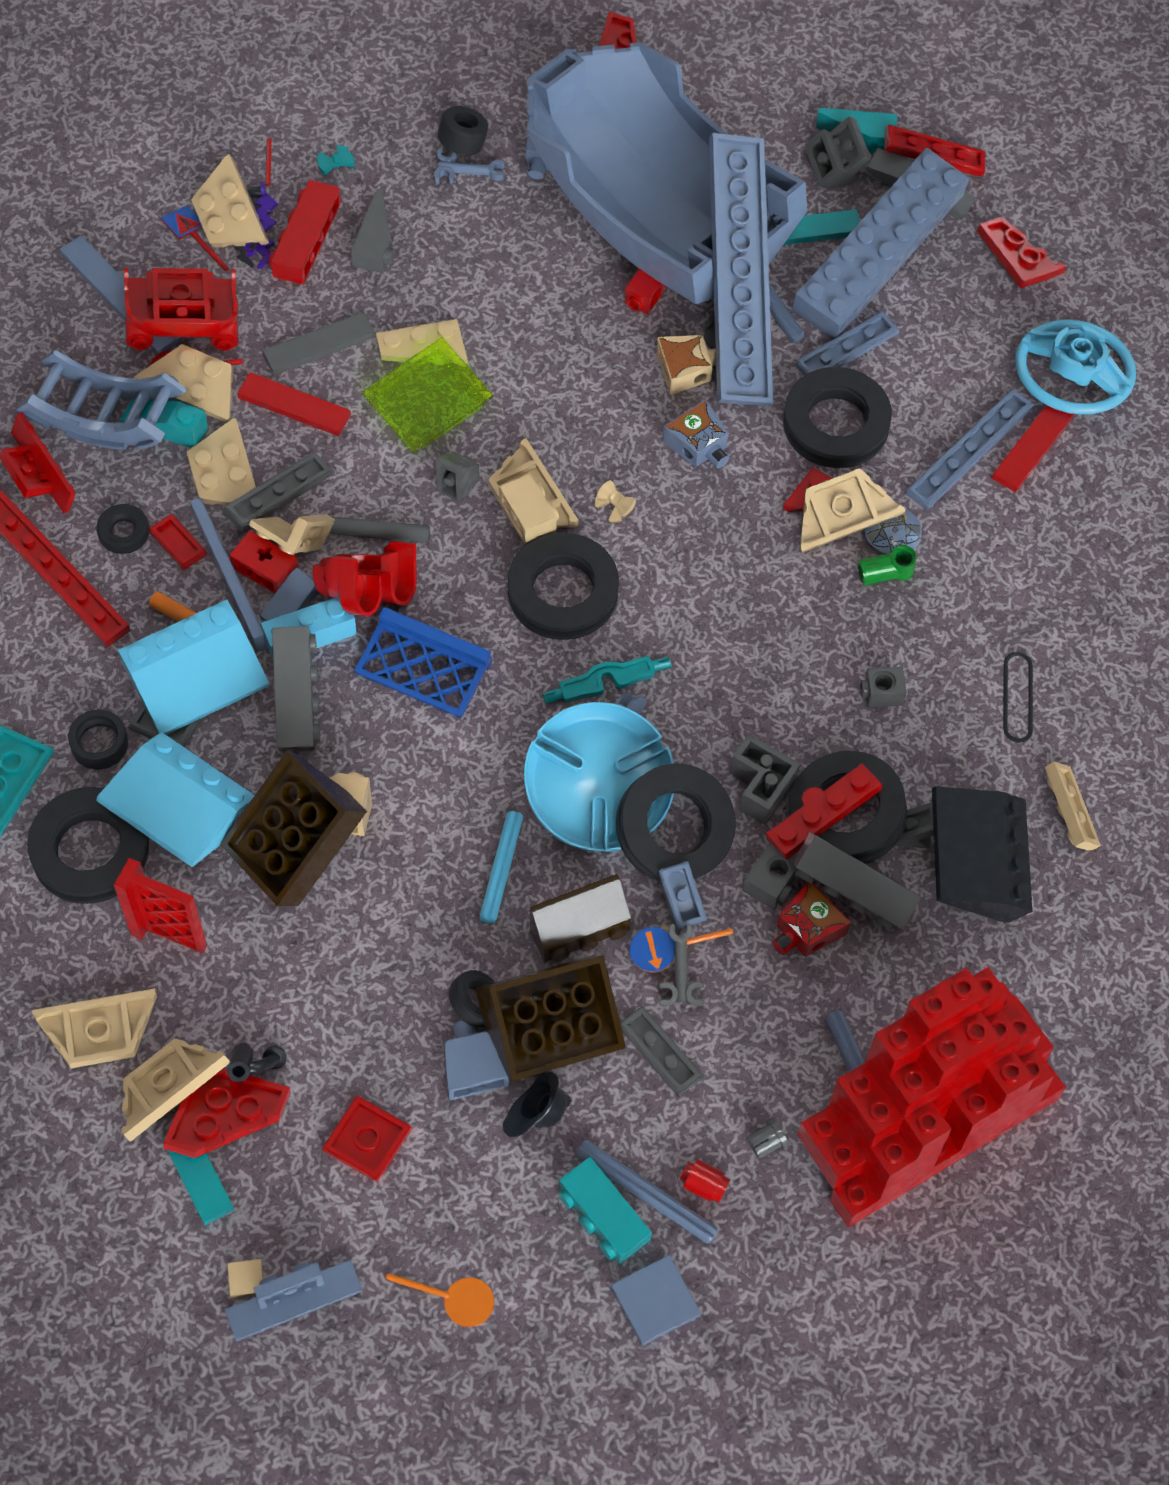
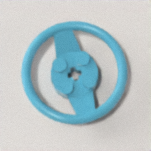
(1080, 356)

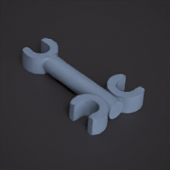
(448, 167)

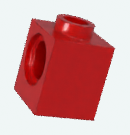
(643, 292)

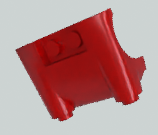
(180, 305)

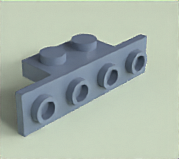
(292, 1296)

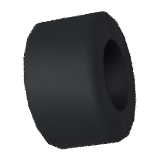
(462, 130)

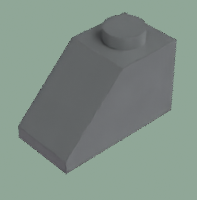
(456, 475)

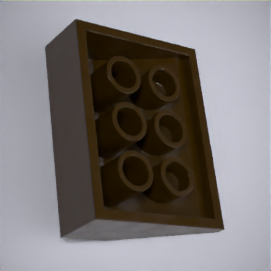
(292, 829)
(552, 1017)

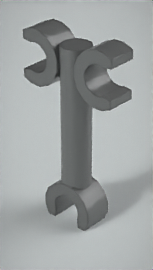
(681, 991)

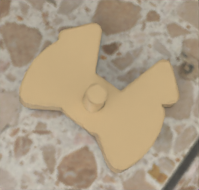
(609, 494)

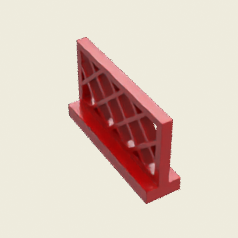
(158, 908)

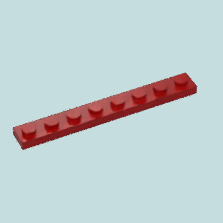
(60, 574)

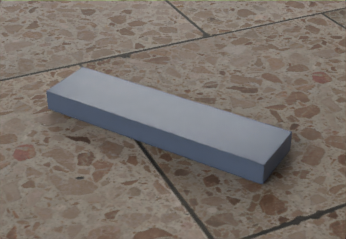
(849, 344)

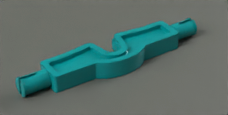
(591, 683)

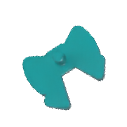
(342, 158)

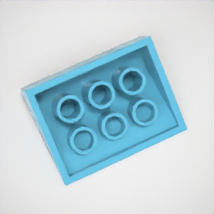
(193, 667)
(175, 799)

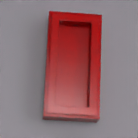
(177, 541)

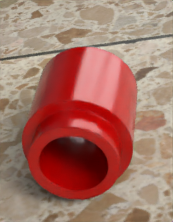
(704, 1180)

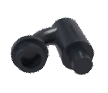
(242, 1062)

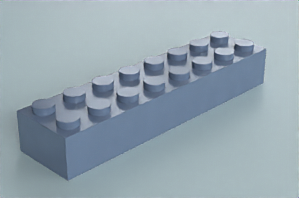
(880, 244)

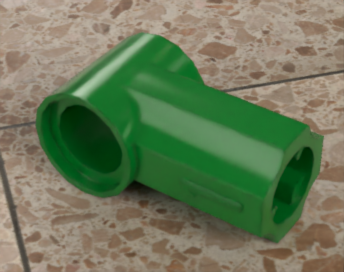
(885, 566)

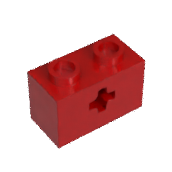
(262, 561)

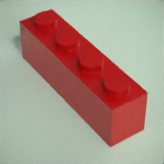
(305, 232)

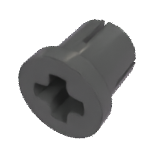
(773, 1138)

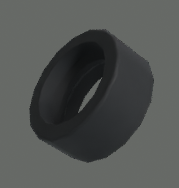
(103, 759)

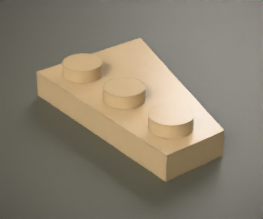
(406, 342)

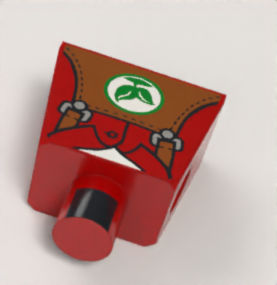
(809, 923)

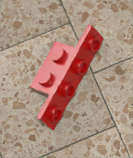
(34, 467)

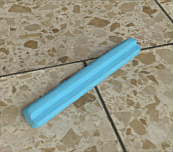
(501, 867)

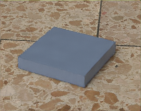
(655, 1300)

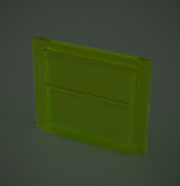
(428, 395)

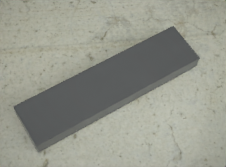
(318, 343)
(278, 491)

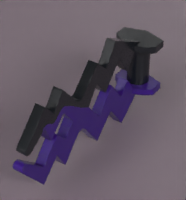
(266, 205)

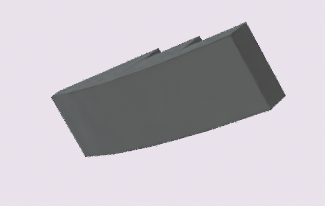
(889, 169)

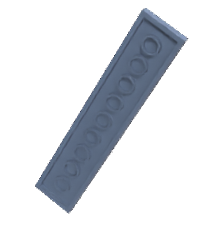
(740, 270)

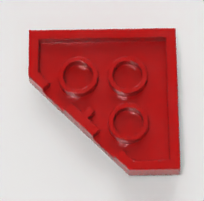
(224, 1112)

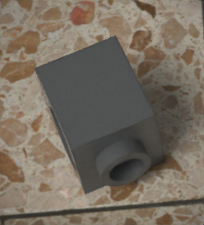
(889, 677)

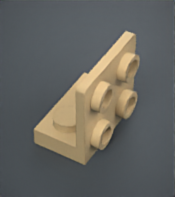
(304, 535)

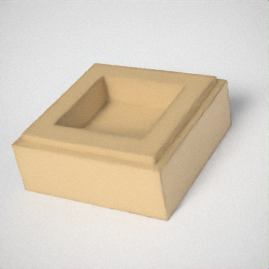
(244, 1277)

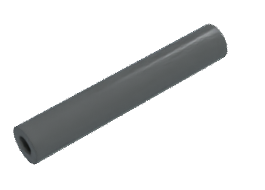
(380, 529)

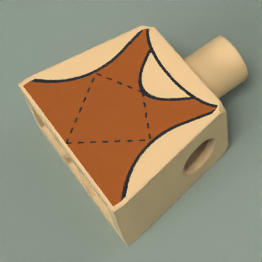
(685, 361)

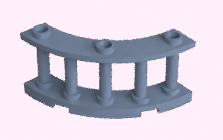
(98, 432)

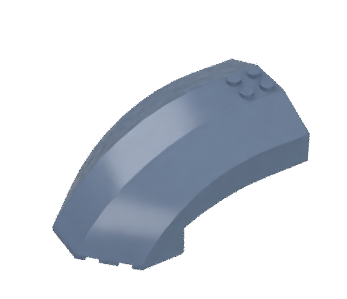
(639, 161)

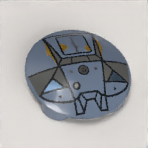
(894, 532)

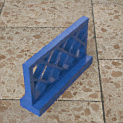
(433, 640)

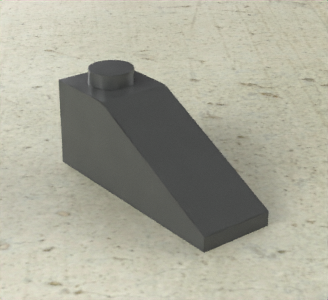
(373, 243)

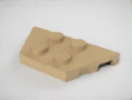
(227, 208)
(204, 376)
(525, 462)
(221, 466)
(844, 508)
(98, 1028)
(165, 1082)

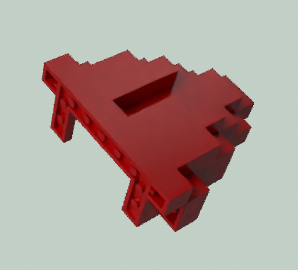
(931, 1092)

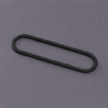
(1005, 698)

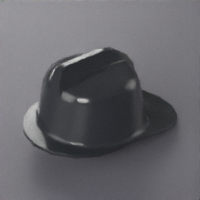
(537, 1107)

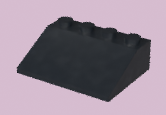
(982, 852)

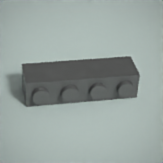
(294, 688)
(856, 881)

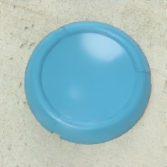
(585, 766)

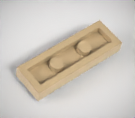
(1072, 806)

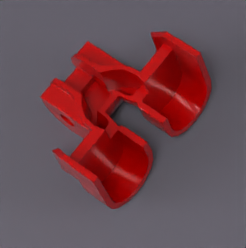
(368, 579)

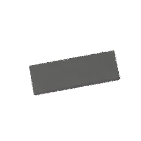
(660, 1051)

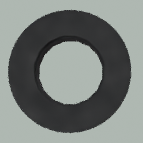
(837, 450)
(563, 622)
(703, 791)
(58, 818)
(890, 821)

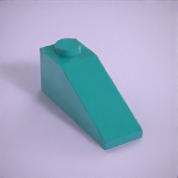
(870, 124)
(178, 421)

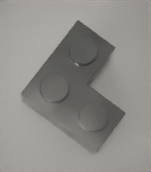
(768, 776)

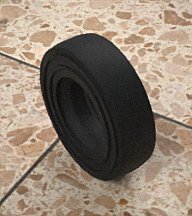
(120, 513)
(460, 999)

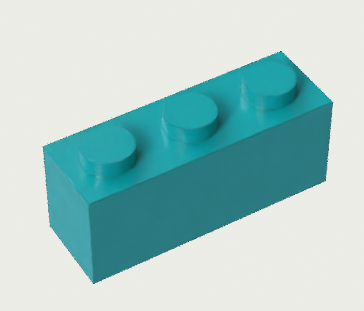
(603, 1211)

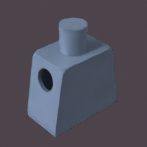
(472, 1063)

